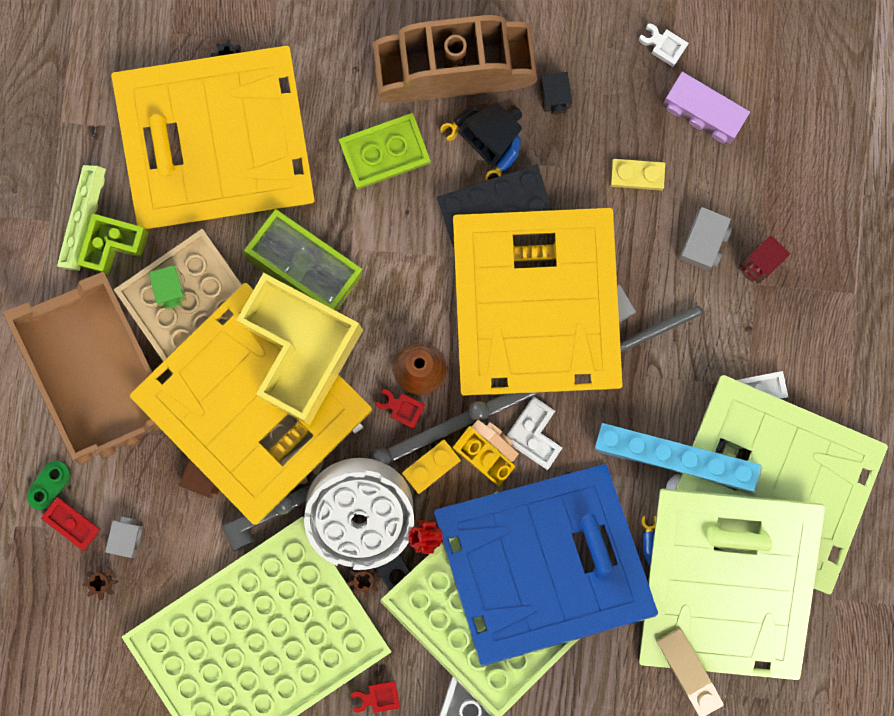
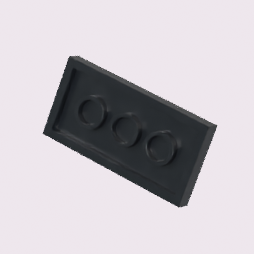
(508, 193)

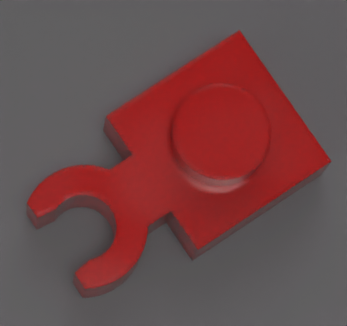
(405, 409)
(381, 697)

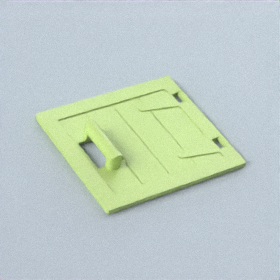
(800, 461)
(731, 602)

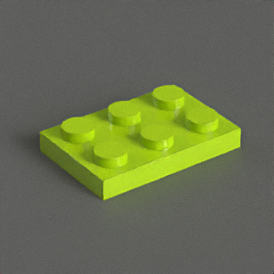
(384, 151)

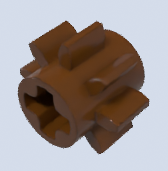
(356, 582)
(96, 589)

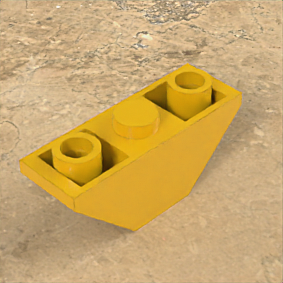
(483, 456)

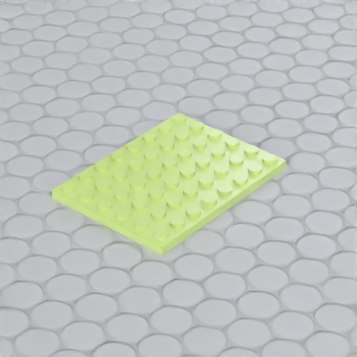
(259, 635)

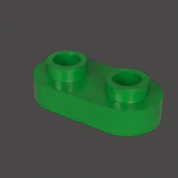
(50, 487)

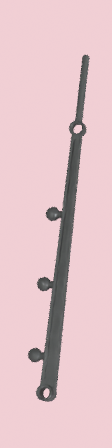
(239, 531)

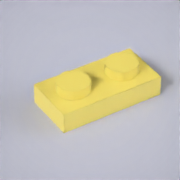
(637, 174)

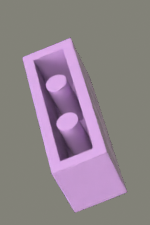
(705, 108)

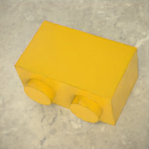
(431, 466)

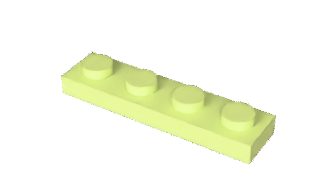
(84, 205)

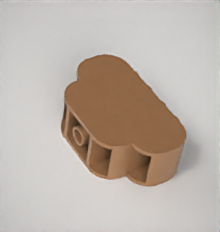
(454, 59)

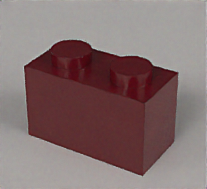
(764, 260)

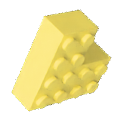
(312, 343)

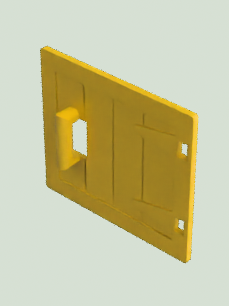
(231, 132)
(541, 320)
(220, 420)

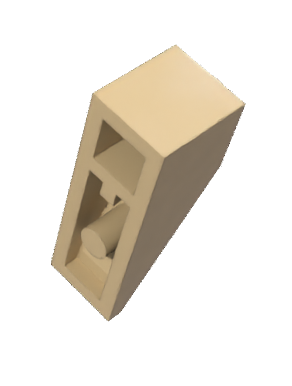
(689, 673)

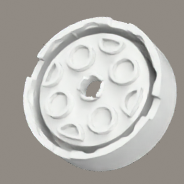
(364, 489)

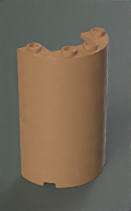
(85, 367)

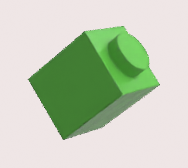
(168, 287)

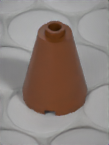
(422, 380)

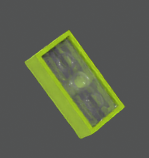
(302, 261)

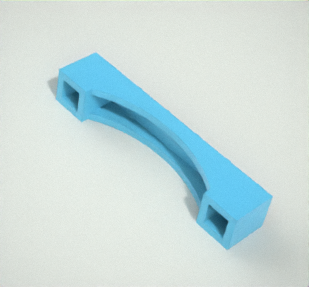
(679, 457)

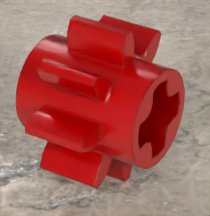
(425, 537)

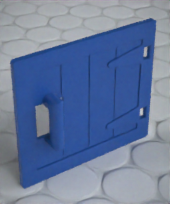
(526, 571)

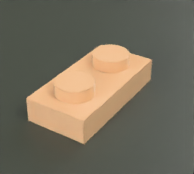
(496, 439)

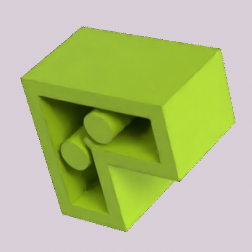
(105, 238)

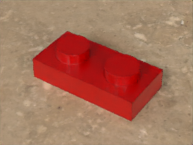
(70, 523)

